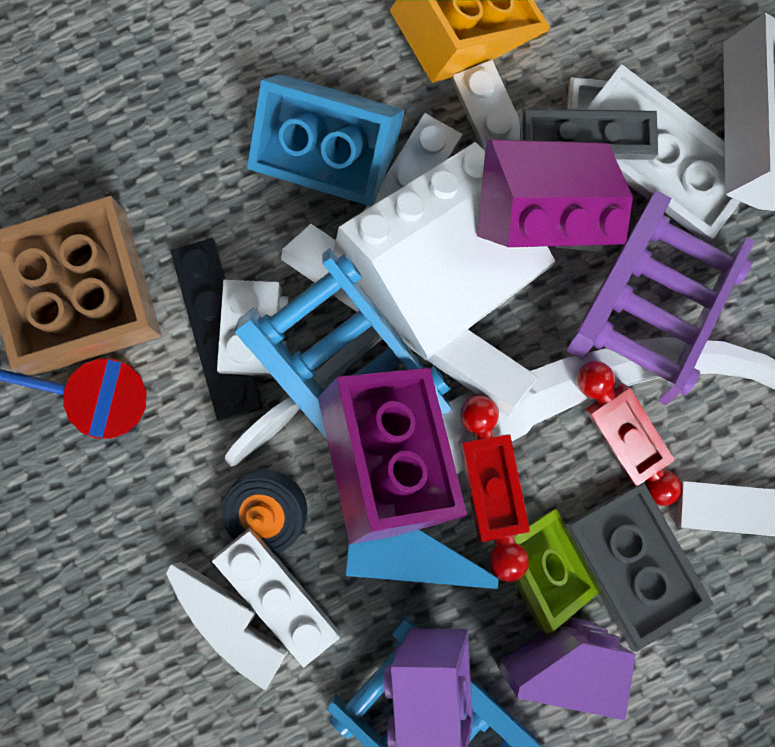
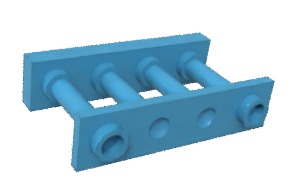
(296, 371)
(486, 710)

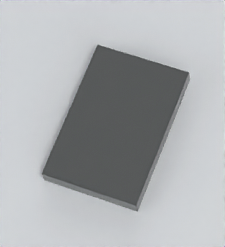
(637, 566)

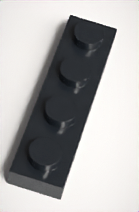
(201, 285)

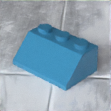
(323, 138)

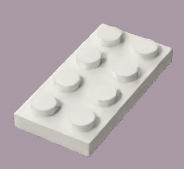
(688, 158)

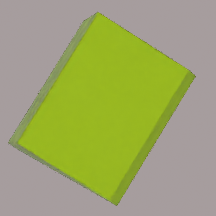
(556, 578)

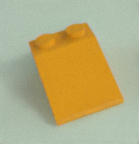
(465, 33)

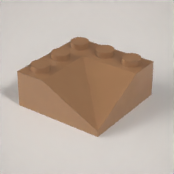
(72, 288)

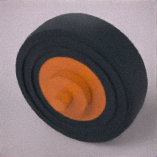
(268, 505)

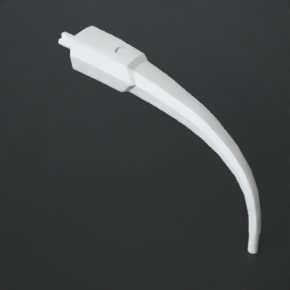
(558, 391)

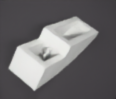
(225, 624)

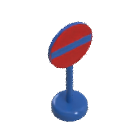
(99, 398)

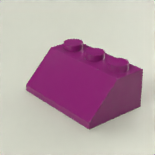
(552, 194)
(390, 454)

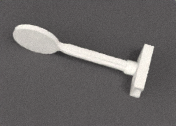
(282, 413)

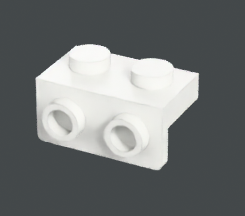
(238, 299)

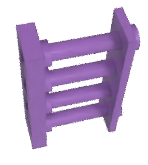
(617, 295)

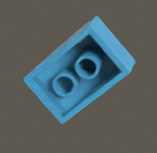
(415, 559)

